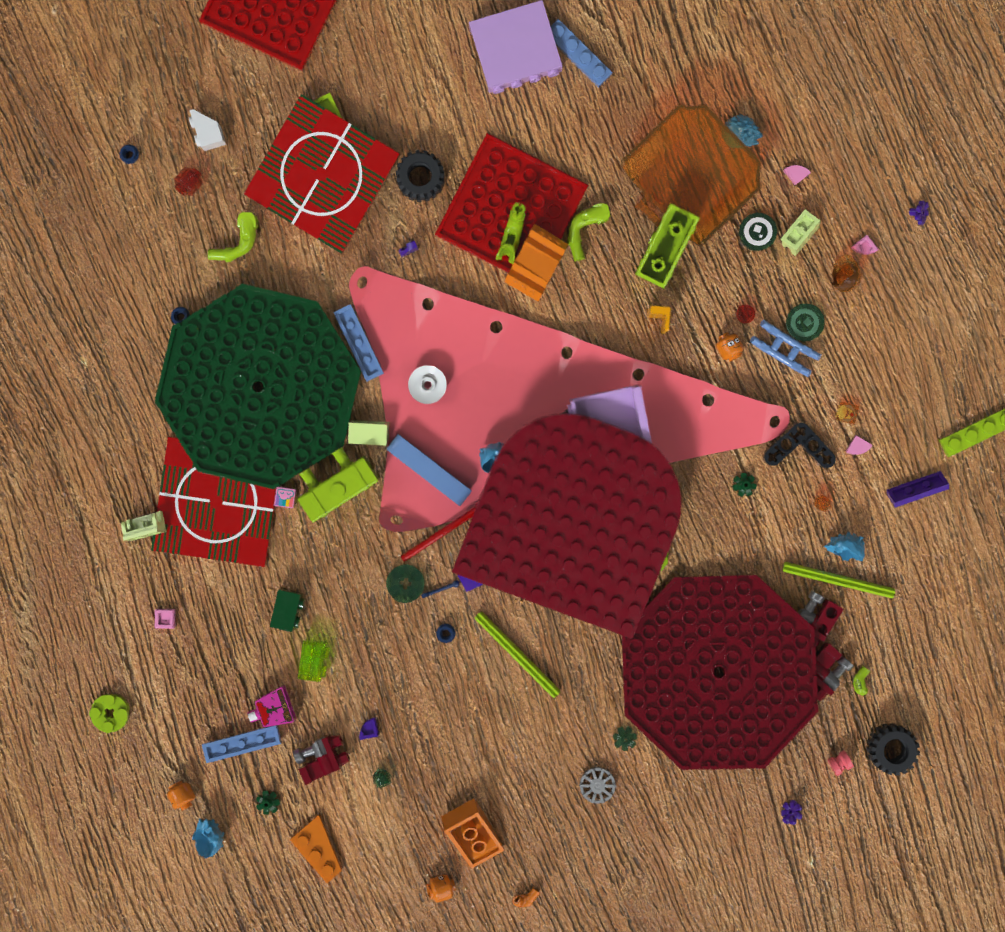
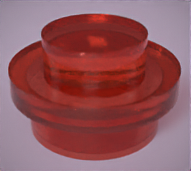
(745, 314)

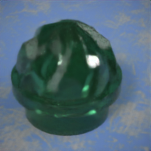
(382, 778)

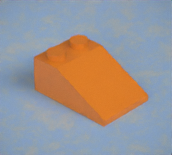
(472, 833)

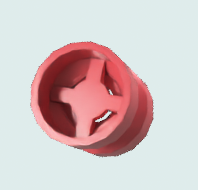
(840, 763)

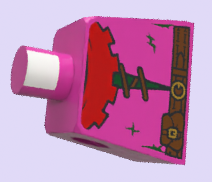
(273, 708)

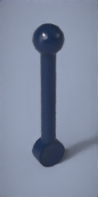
(455, 583)

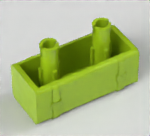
(667, 245)
(339, 488)

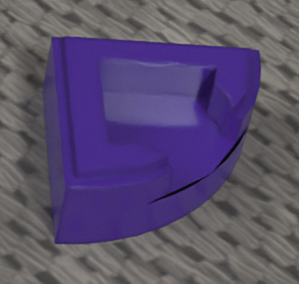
(410, 247)
(369, 729)

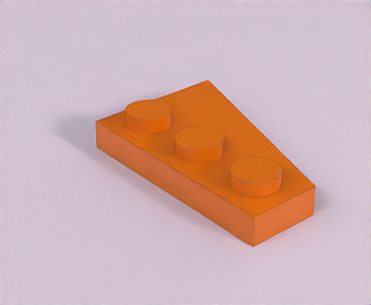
(317, 849)

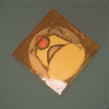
(846, 413)

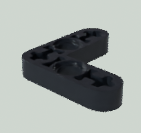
(803, 441)

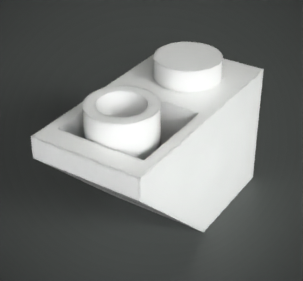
(208, 131)

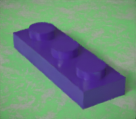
(917, 489)

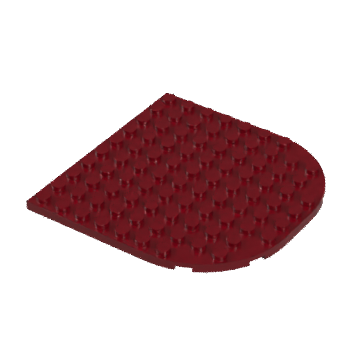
(575, 520)

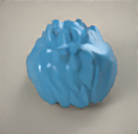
(744, 129)
(488, 455)
(847, 546)
(208, 838)

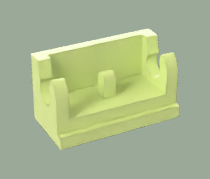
(800, 232)
(368, 432)
(143, 526)

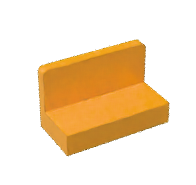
(662, 313)

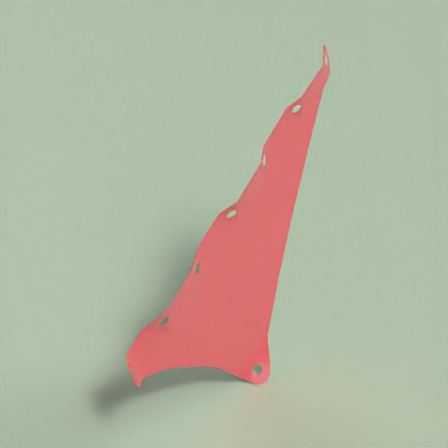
(509, 381)

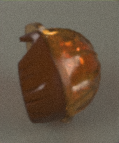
(846, 273)

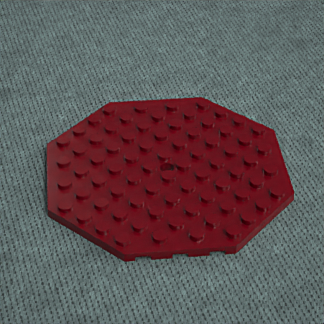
(766, 680)

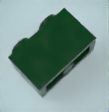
(286, 610)

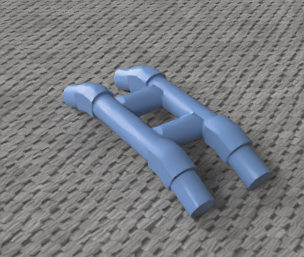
(787, 360)

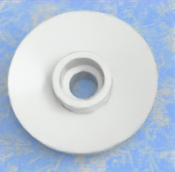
(418, 379)

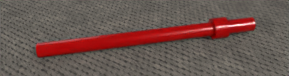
(439, 534)

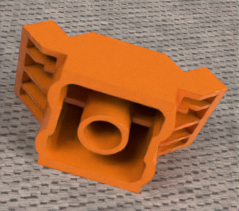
(536, 263)

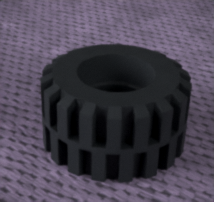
(415, 160)
(903, 760)

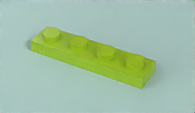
(973, 433)

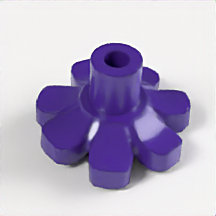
(920, 212)
(791, 812)

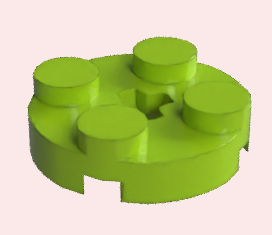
(99, 717)

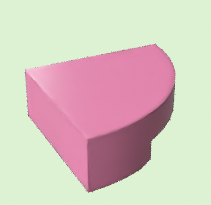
(796, 173)
(865, 246)
(858, 446)

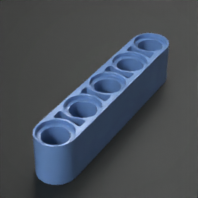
(429, 470)

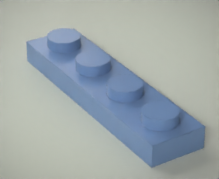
(579, 54)
(358, 342)
(241, 743)

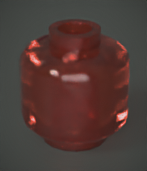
(188, 181)

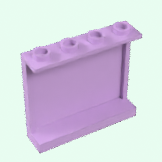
(516, 47)
(617, 407)

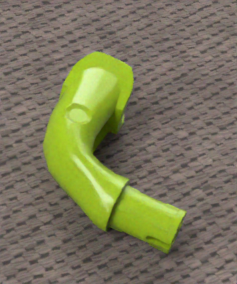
(596, 214)
(248, 224)
(512, 233)

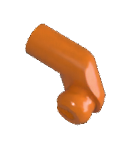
(526, 900)

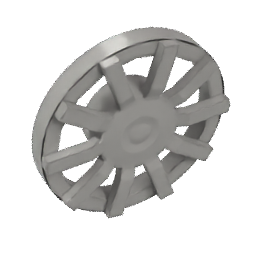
(597, 785)

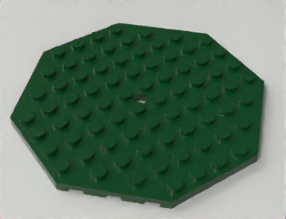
(211, 379)

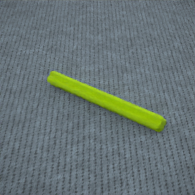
(838, 580)
(517, 654)

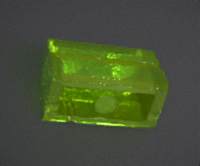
(313, 660)

